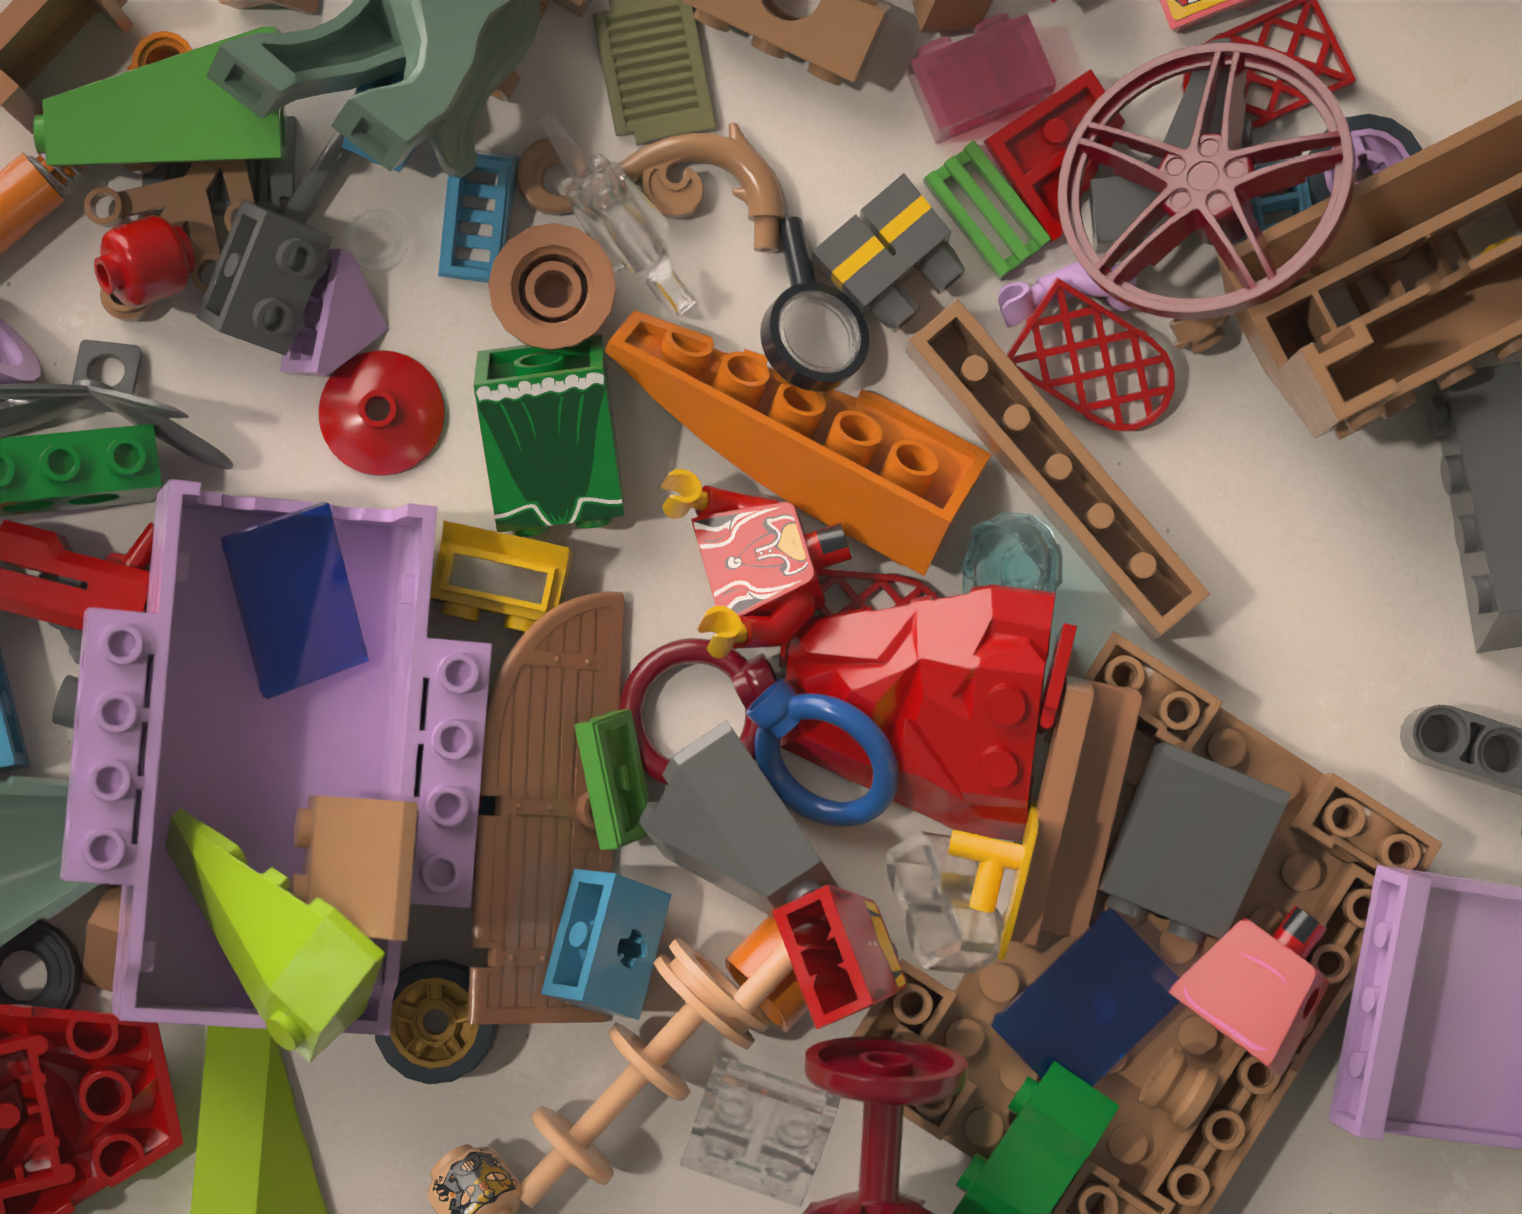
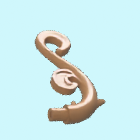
(676, 200)

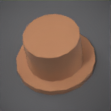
(552, 286)

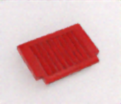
(1056, 677)

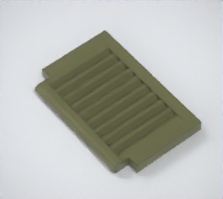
(653, 69)

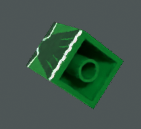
(548, 437)

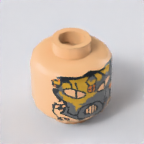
(473, 1183)

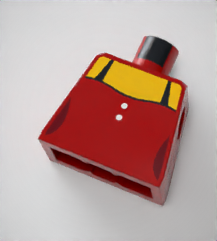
(842, 957)

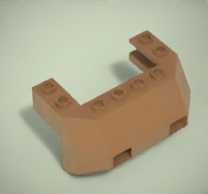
(1410, 277)

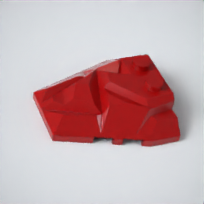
(948, 688)
(78, 1105)

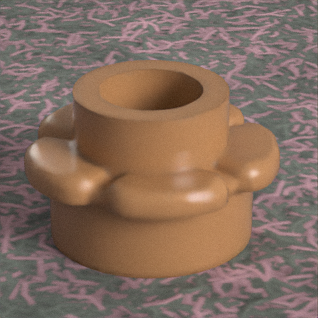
(1198, 333)

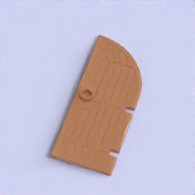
(543, 815)

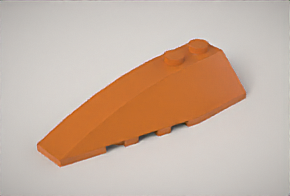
(831, 454)

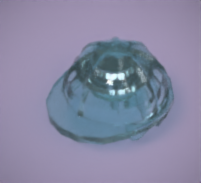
(1013, 553)

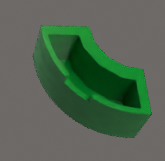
(1041, 1149)

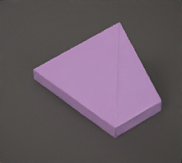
(338, 320)

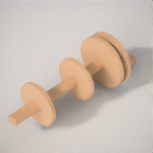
(708, 997)

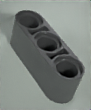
(1465, 745)

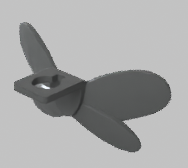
(38, 403)

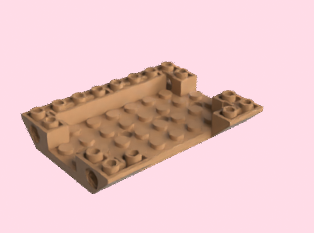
(1316, 860)

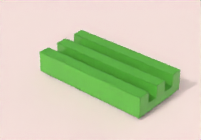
(955, 168)
(613, 777)

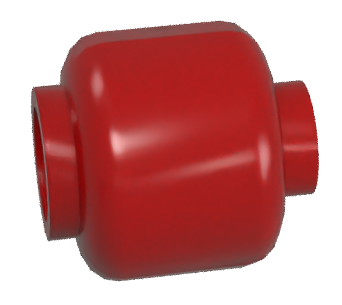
(144, 261)

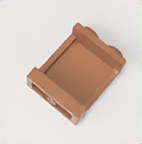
(33, 35)

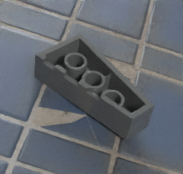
(1483, 477)

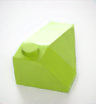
(295, 960)
(249, 1131)

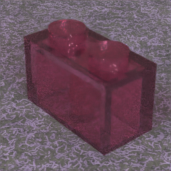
(980, 76)

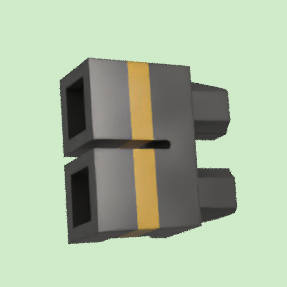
(884, 248)

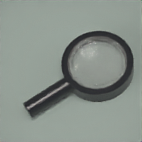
(811, 329)

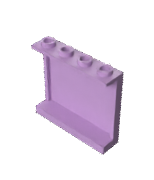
(1435, 1013)

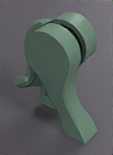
(450, 59)

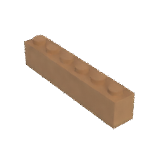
(1055, 470)

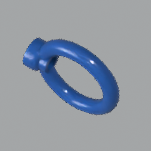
(779, 712)

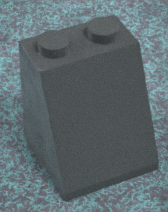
(1191, 843)

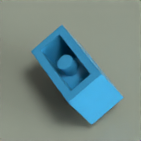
(606, 943)

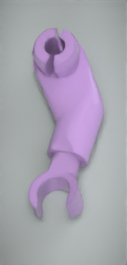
(1020, 300)

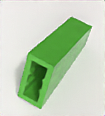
(158, 117)

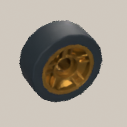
(419, 1051)

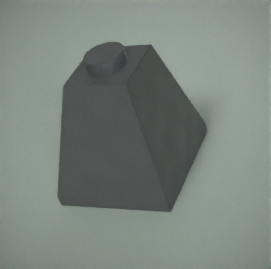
(731, 825)

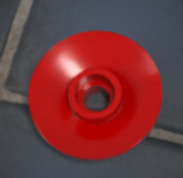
(400, 438)

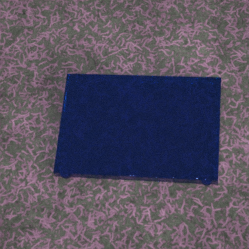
(294, 599)
(1090, 1002)

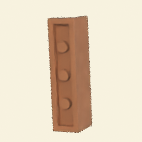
(1076, 807)

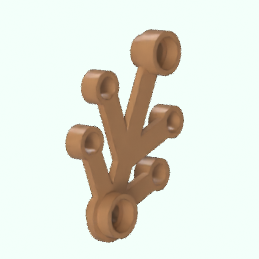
(183, 202)

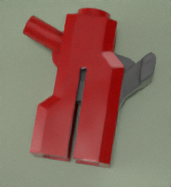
(83, 580)

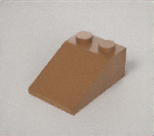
(358, 860)

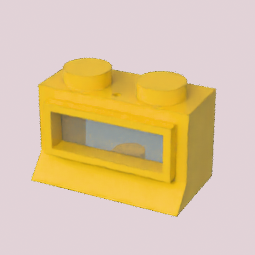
(498, 575)

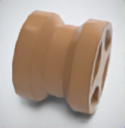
(1178, 1088)

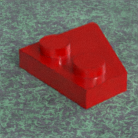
(1035, 144)

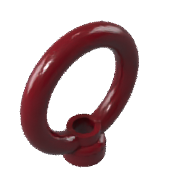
(748, 677)

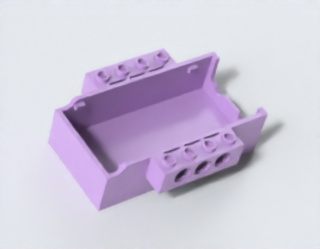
(179, 723)

